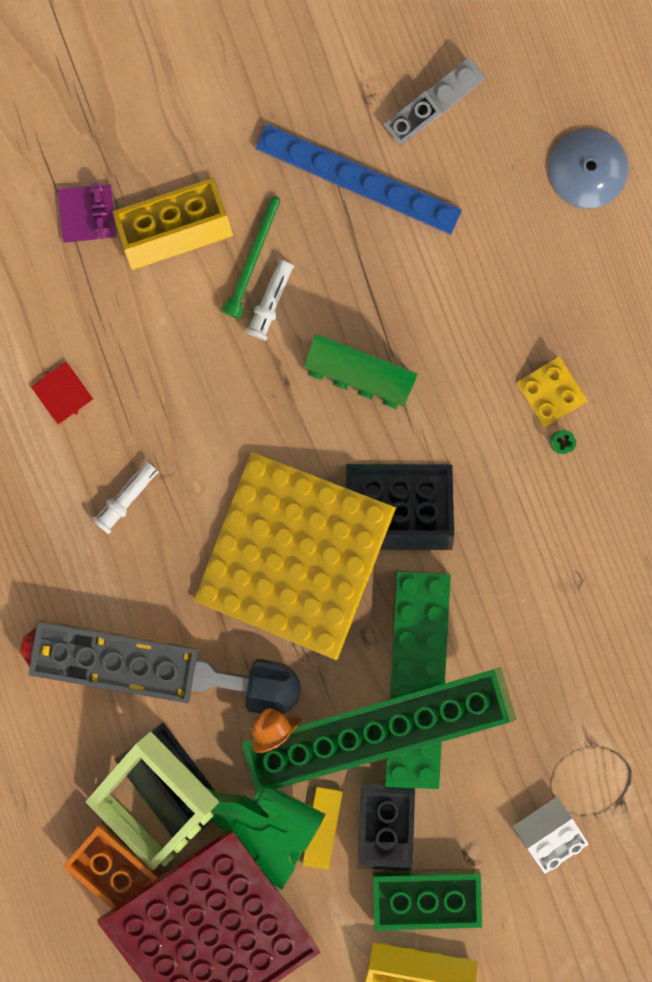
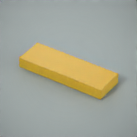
(320, 848)

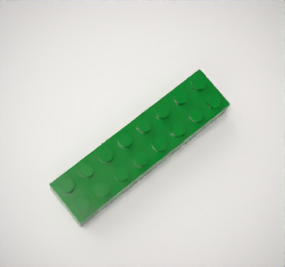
(418, 664)

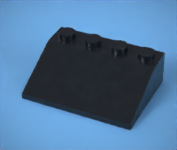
(421, 501)

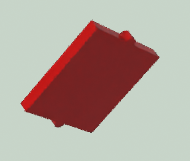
(62, 393)

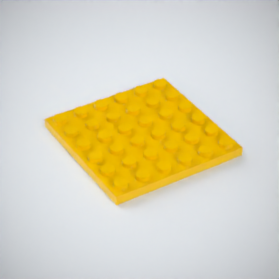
(294, 555)

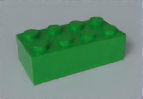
(427, 899)

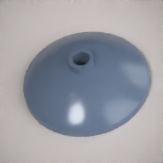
(578, 184)

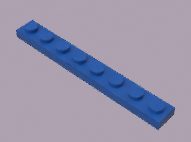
(358, 179)

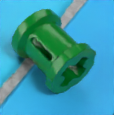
(560, 434)

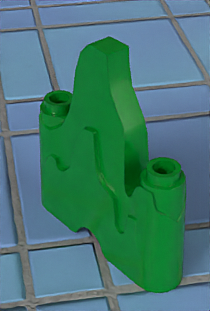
(271, 829)

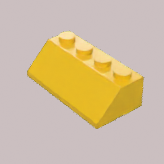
(172, 223)
(401, 964)

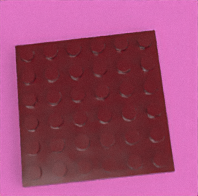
(210, 922)

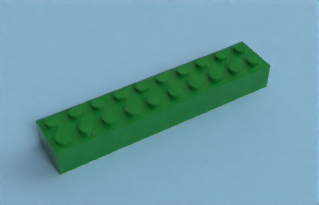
(384, 730)

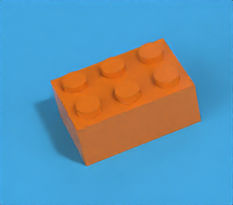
(109, 867)

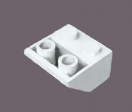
(550, 835)

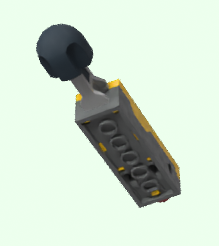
(148, 666)

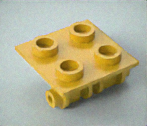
(552, 391)

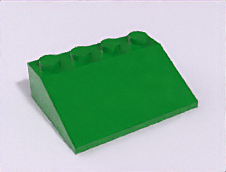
(360, 371)

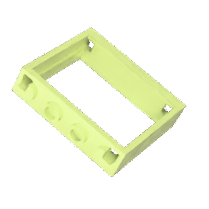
(177, 778)

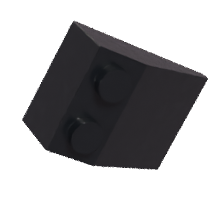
(386, 828)

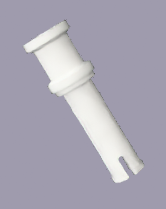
(265, 312)
(117, 507)

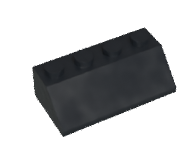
(157, 794)

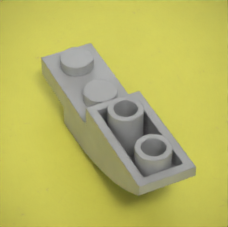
(435, 101)

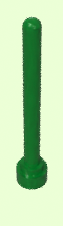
(233, 305)

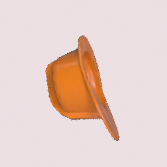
(272, 729)

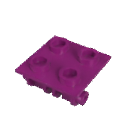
(87, 213)

